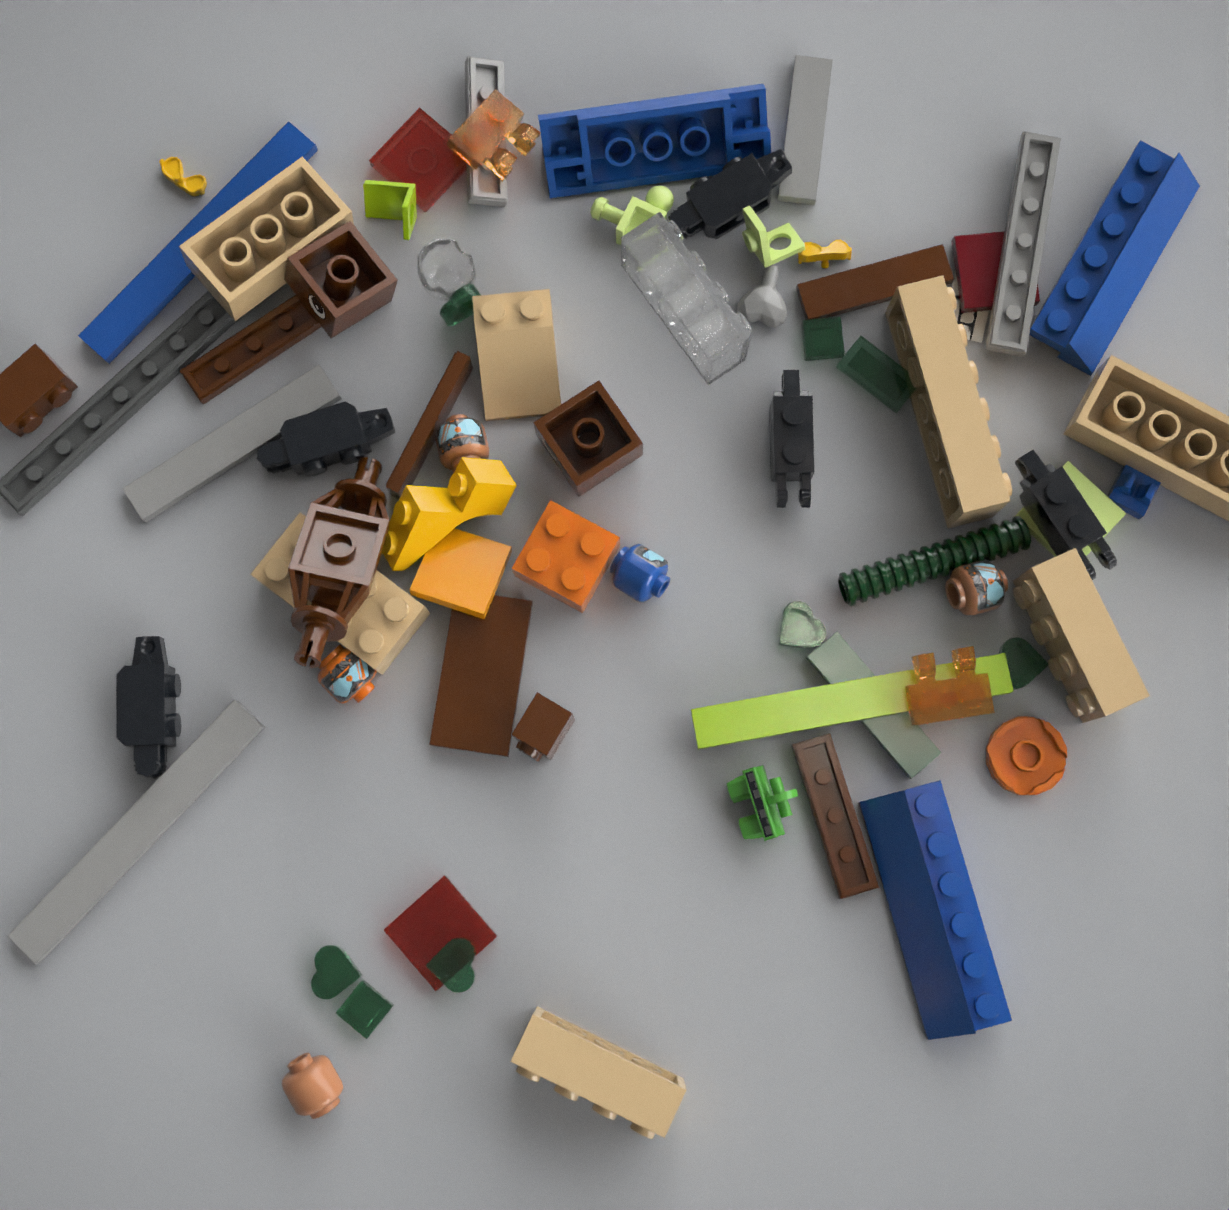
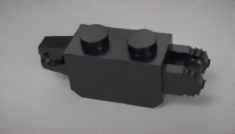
(719, 201)
(325, 439)
(791, 439)
(1062, 511)
(148, 706)

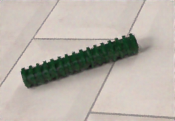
(934, 560)

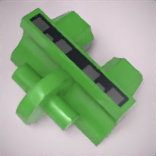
(766, 821)

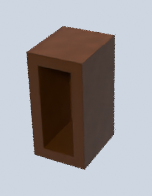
(31, 390)
(542, 728)

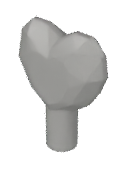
(764, 301)

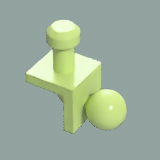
(657, 200)

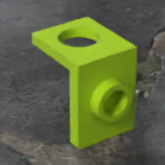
(391, 202)

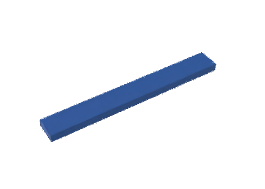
(168, 271)

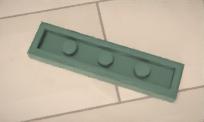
(903, 742)

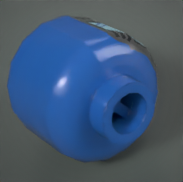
(640, 573)

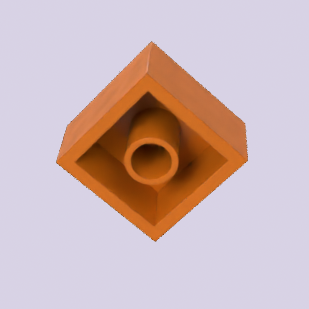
(566, 556)

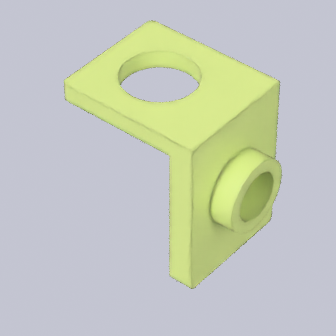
(759, 240)

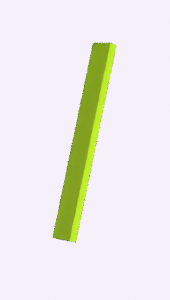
(825, 704)

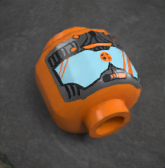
(346, 675)

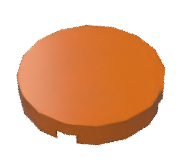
(1026, 755)

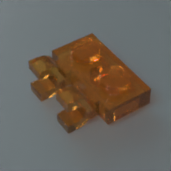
(485, 130)
(948, 698)

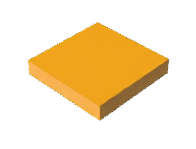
(462, 572)

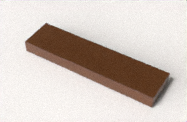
(870, 283)
(249, 349)
(431, 419)
(834, 816)

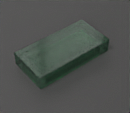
(877, 374)

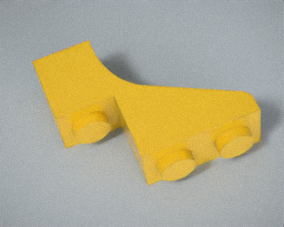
(430, 513)

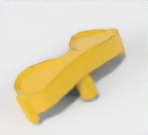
(173, 170)
(835, 251)

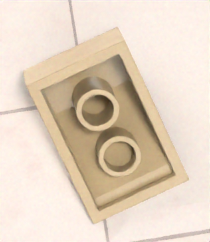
(516, 354)

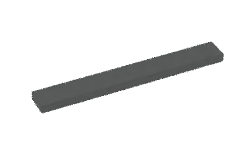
(114, 403)

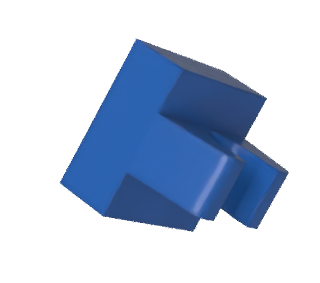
(1133, 491)

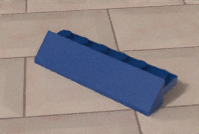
(653, 140)
(1115, 256)
(935, 912)

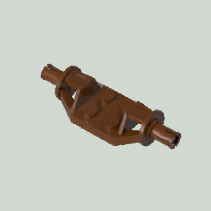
(337, 559)

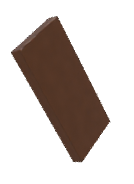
(482, 678)

